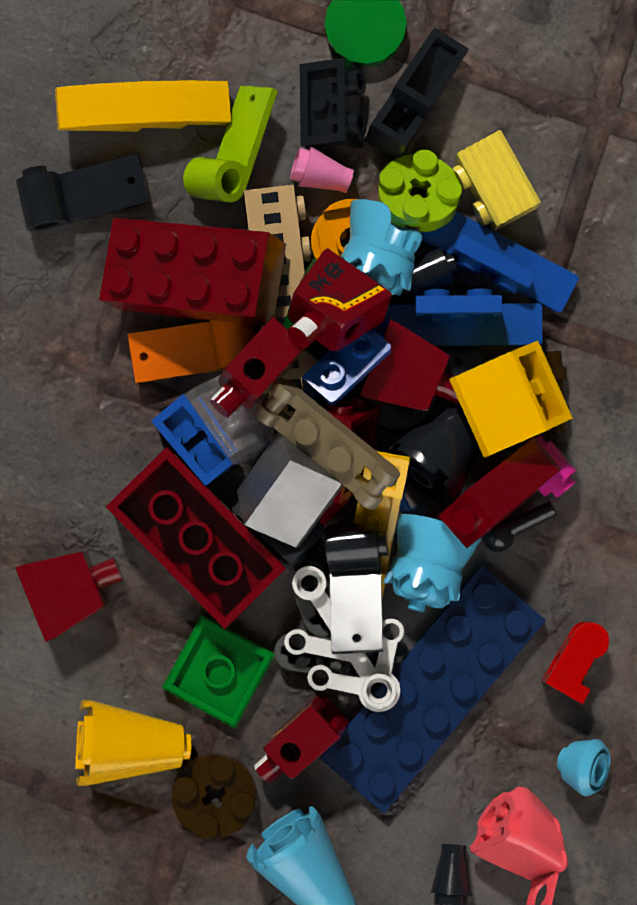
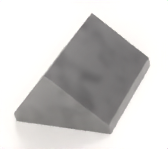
(286, 493)

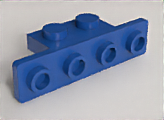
(503, 260)
(467, 320)

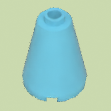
(302, 860)

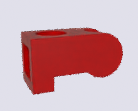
(574, 658)

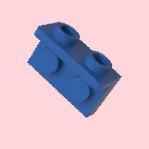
(343, 369)

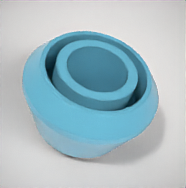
(585, 765)

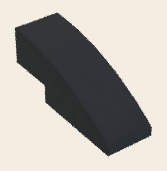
(416, 94)

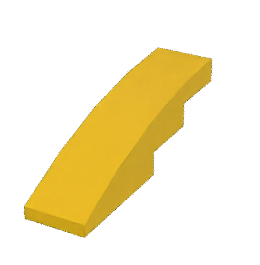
(142, 105)

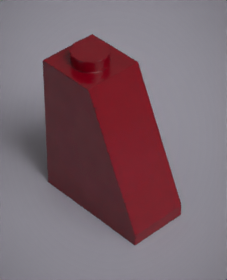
(499, 492)

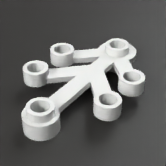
(360, 661)

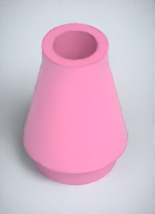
(319, 171)

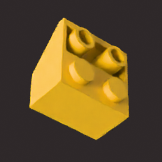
(510, 398)

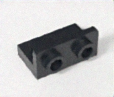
(332, 104)

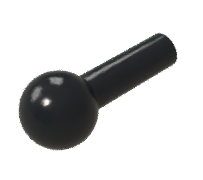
(503, 535)

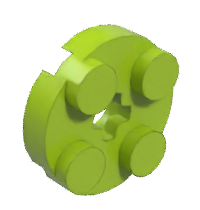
(424, 172)

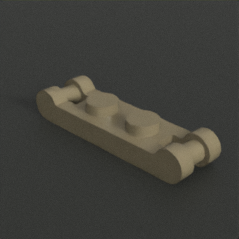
(327, 442)

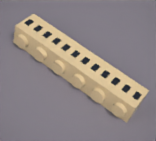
(278, 212)

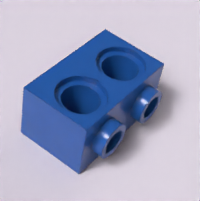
(193, 441)

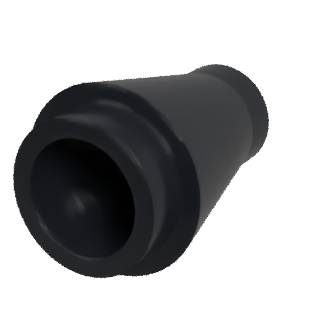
(452, 876)

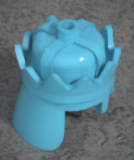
(379, 247)
(427, 562)

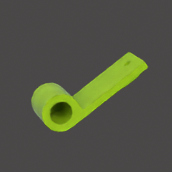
(229, 173)

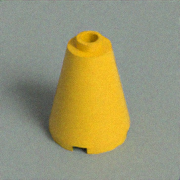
(126, 744)

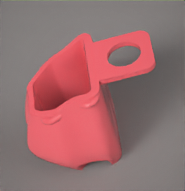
(523, 839)

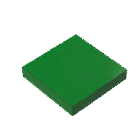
(218, 671)

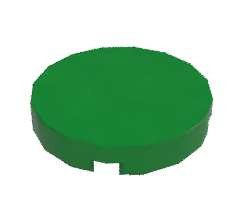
(365, 30)

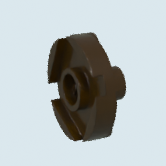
(207, 819)

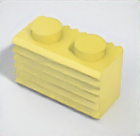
(495, 181)

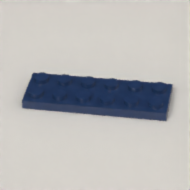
(438, 688)

